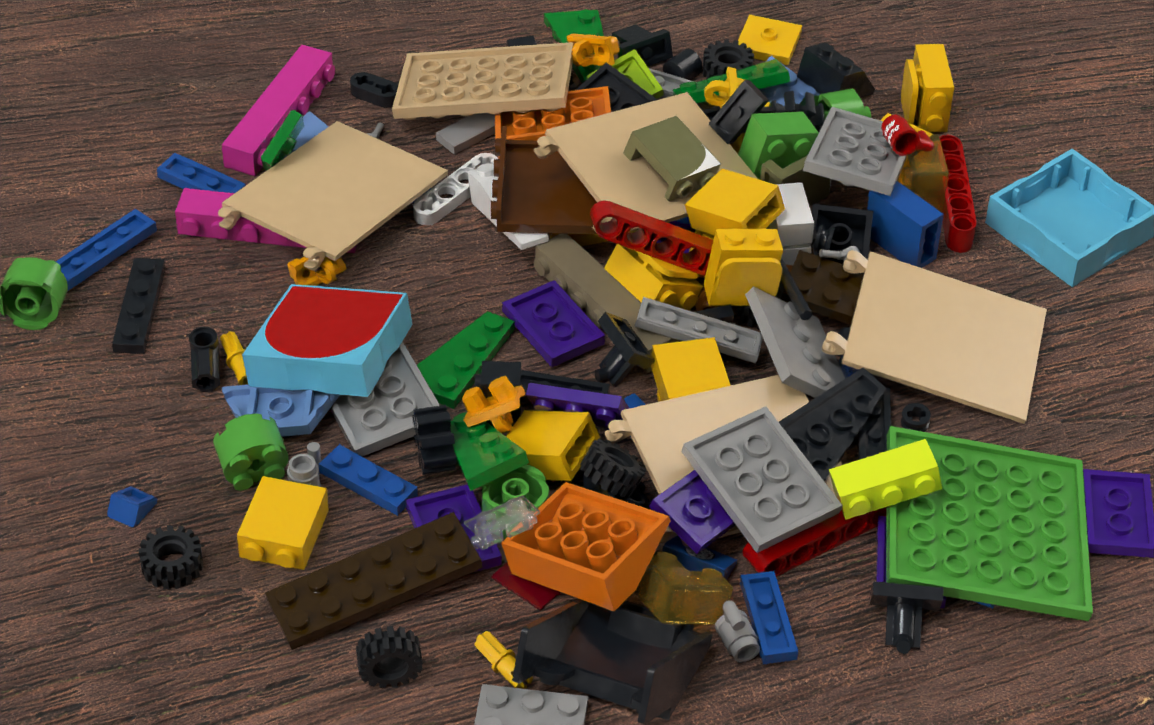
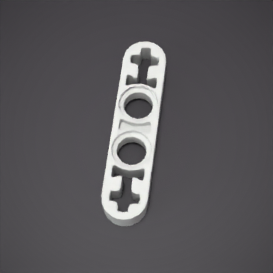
(432, 208)

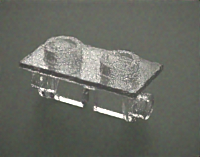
(514, 516)

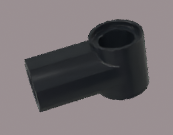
(204, 359)

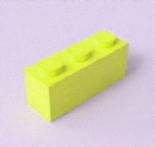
(886, 479)

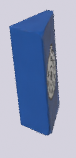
(705, 559)

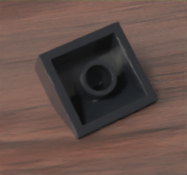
(830, 71)

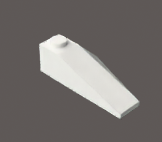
(481, 196)

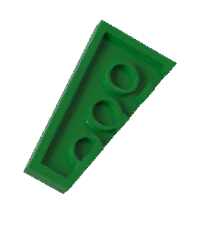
(575, 22)
(761, 75)

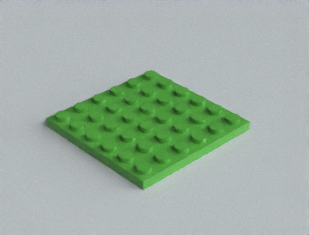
(997, 531)

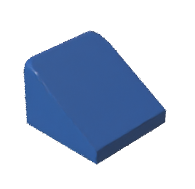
(130, 506)

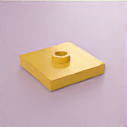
(770, 38)

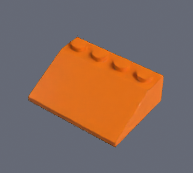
(533, 124)
(587, 545)

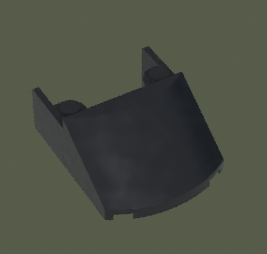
(613, 655)

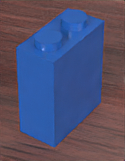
(905, 225)

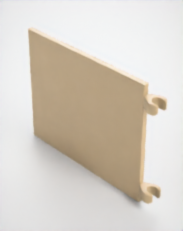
(596, 155)
(332, 192)
(941, 336)
(666, 425)

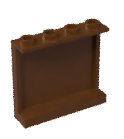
(537, 192)

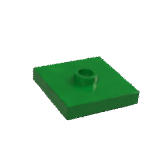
(283, 141)

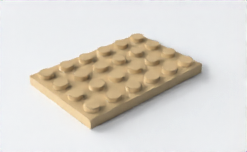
(484, 81)

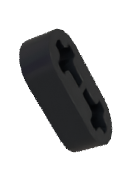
(373, 89)

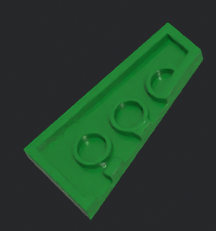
(453, 366)
(484, 452)

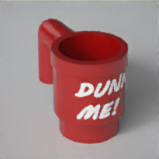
(903, 137)

